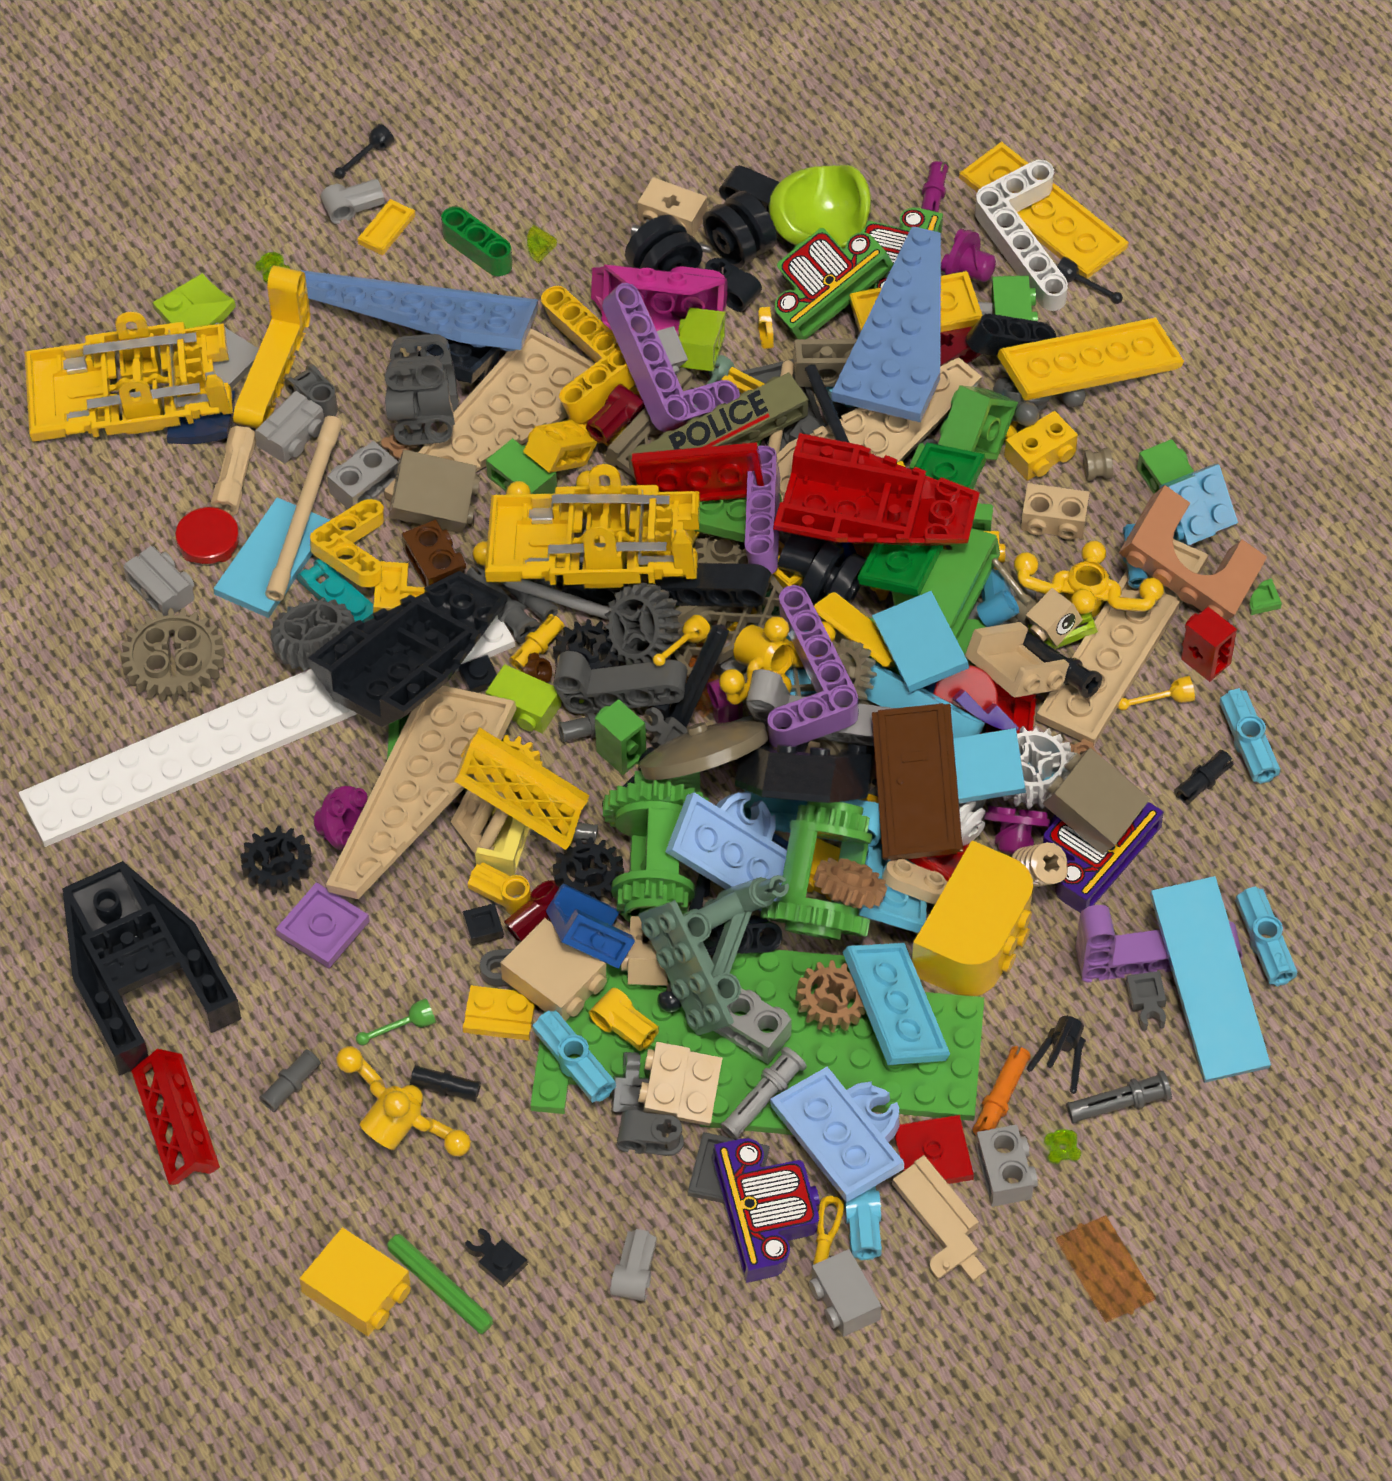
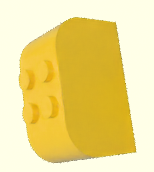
(975, 923)

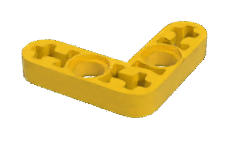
(331, 542)

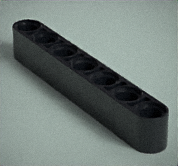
(715, 586)

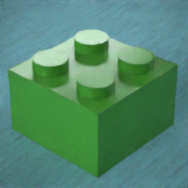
(978, 421)

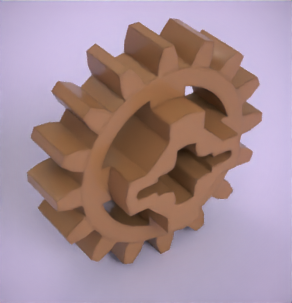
(850, 883)
(830, 998)

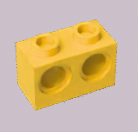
(560, 446)

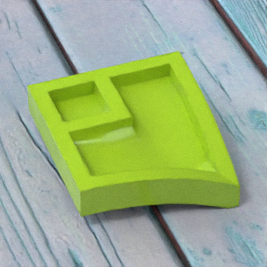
(195, 304)

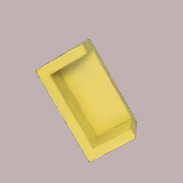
(507, 846)

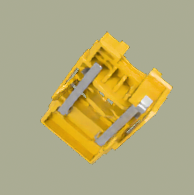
(72, 382)
(535, 534)

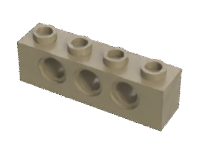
(826, 354)

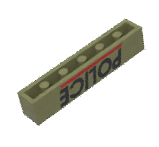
(741, 421)

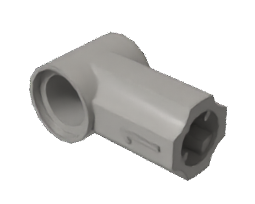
(343, 202)
(633, 1272)

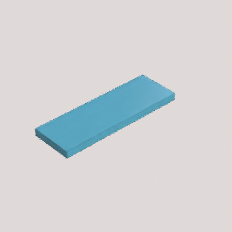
(1210, 979)

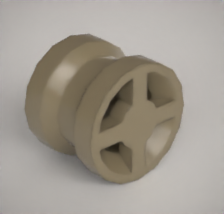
(1098, 464)

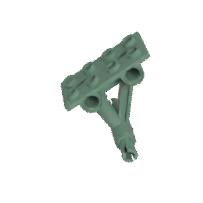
(678, 938)

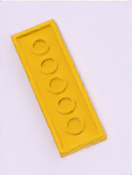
(1057, 219)
(1090, 358)

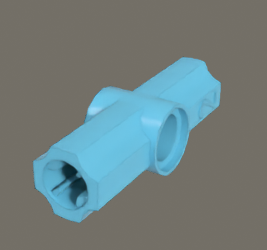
(1254, 750)
(1271, 951)
(585, 1069)
(863, 1217)

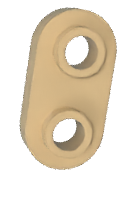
(914, 880)

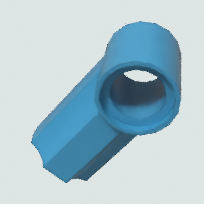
(997, 602)

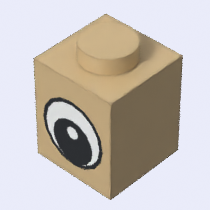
(1053, 617)

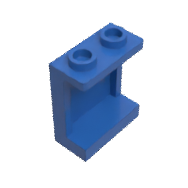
(588, 926)

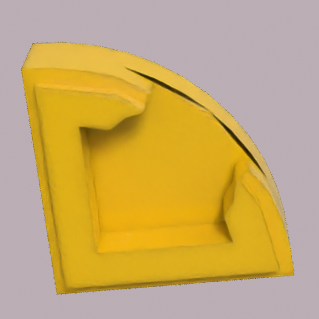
(765, 328)

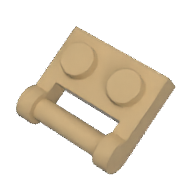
(472, 818)

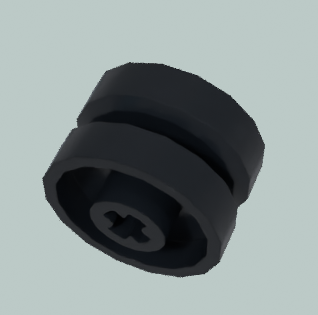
(740, 229)
(663, 246)
(832, 574)

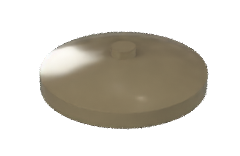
(703, 749)

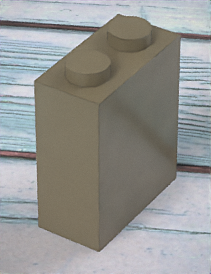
(432, 490)
(1095, 800)

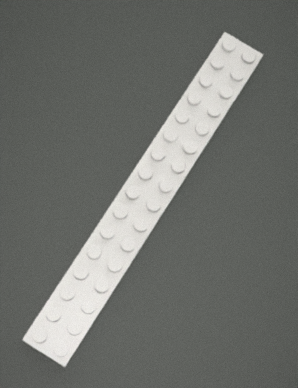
(197, 750)

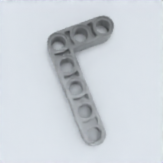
(769, 692)

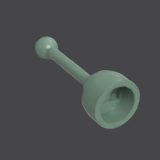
(718, 373)

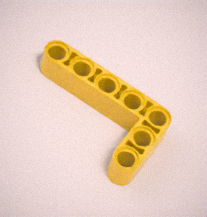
(275, 356)
(589, 390)

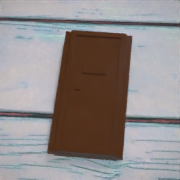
(917, 782)

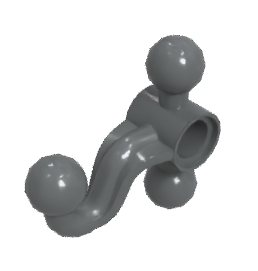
(1028, 411)

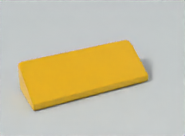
(854, 626)

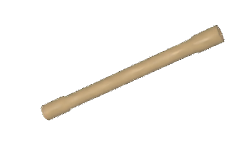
(281, 573)

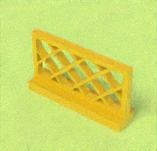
(519, 773)

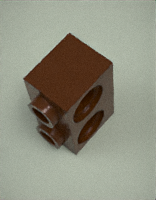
(430, 559)

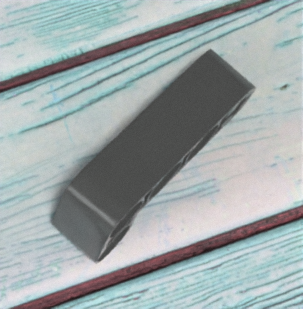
(632, 684)

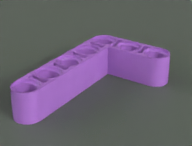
(657, 367)
(761, 511)
(819, 669)
(1112, 956)

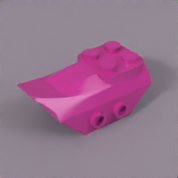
(664, 293)

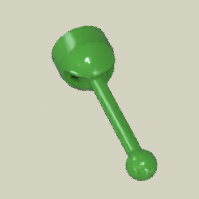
(419, 1014)

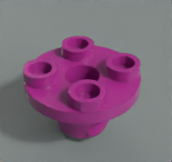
(967, 257)
(339, 814)
(1015, 829)

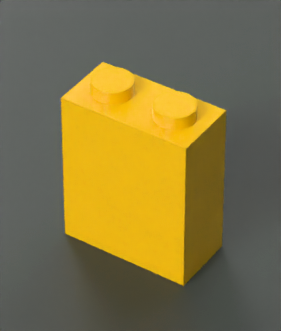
(356, 1282)

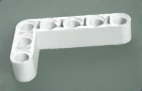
(1018, 234)

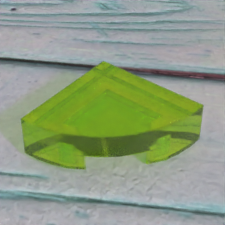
(540, 243)

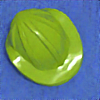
(821, 198)

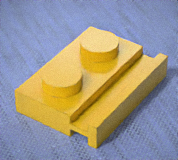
(498, 1013)

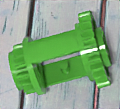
(648, 817)
(814, 916)

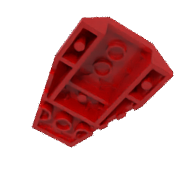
(858, 497)

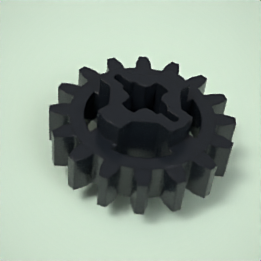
(594, 643)
(277, 862)
(587, 867)

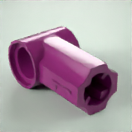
(722, 709)

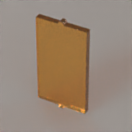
(1105, 1269)

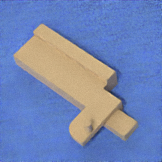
(944, 1217)

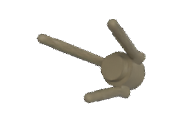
(1022, 598)

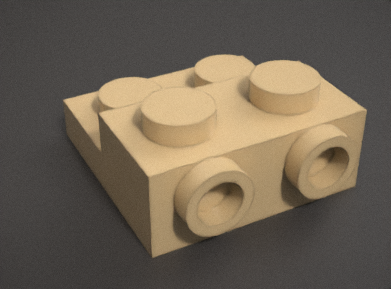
(680, 1083)

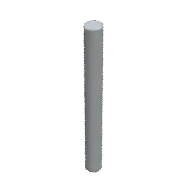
(560, 597)

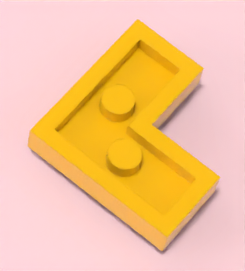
(393, 586)

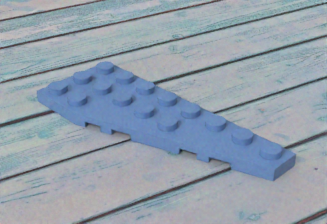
(452, 313)
(898, 349)

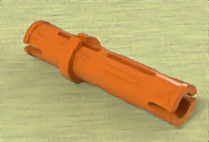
(996, 1103)

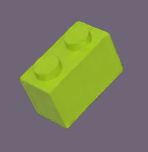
(702, 337)
(534, 698)

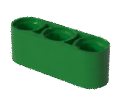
(476, 241)

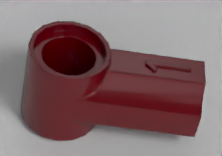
(619, 409)
(532, 912)

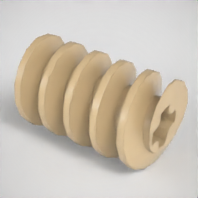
(1045, 863)

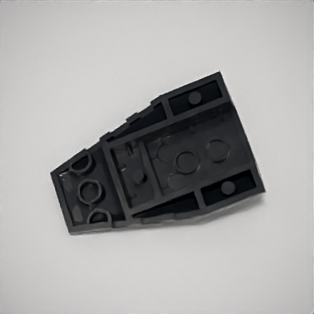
(406, 652)

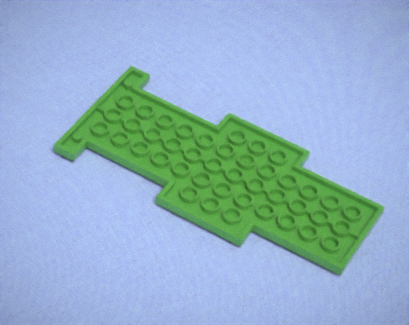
(851, 1055)

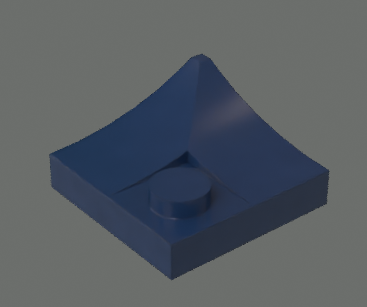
(203, 430)

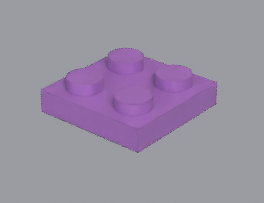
(322, 925)

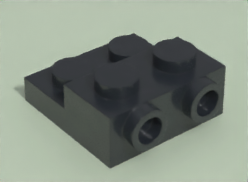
(468, 361)

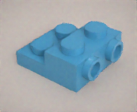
(1209, 504)

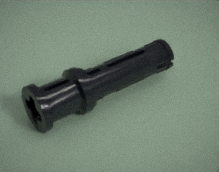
(1077, 675)

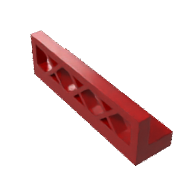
(179, 1109)

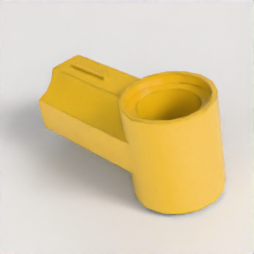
(500, 887)
(617, 1014)

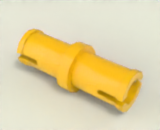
(537, 641)

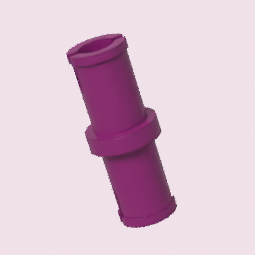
(934, 188)

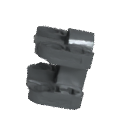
(420, 389)

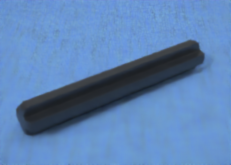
(701, 673)

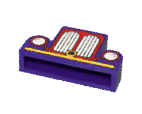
(1090, 871)
(764, 1206)

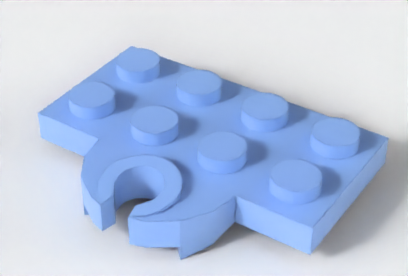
(724, 842)
(842, 1130)

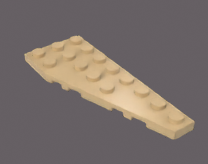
(510, 402)
(889, 433)
(415, 783)

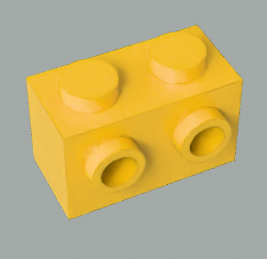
(1041, 446)

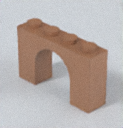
(1153, 551)

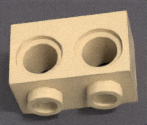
(1049, 511)

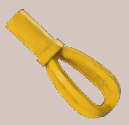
(825, 1241)

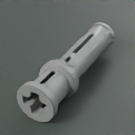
(773, 1081)

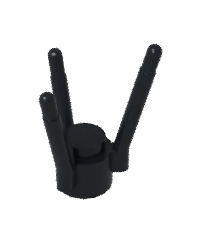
(1064, 1037)

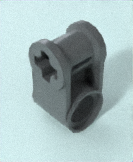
(315, 388)
(648, 1133)

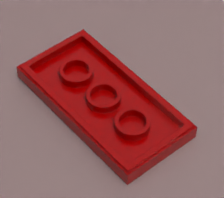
(711, 470)

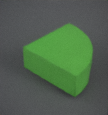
(1265, 598)

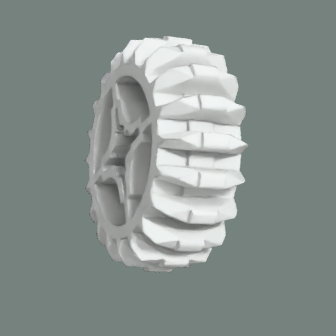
(1046, 756)

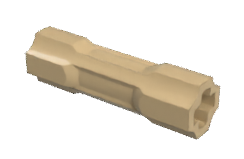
(239, 450)

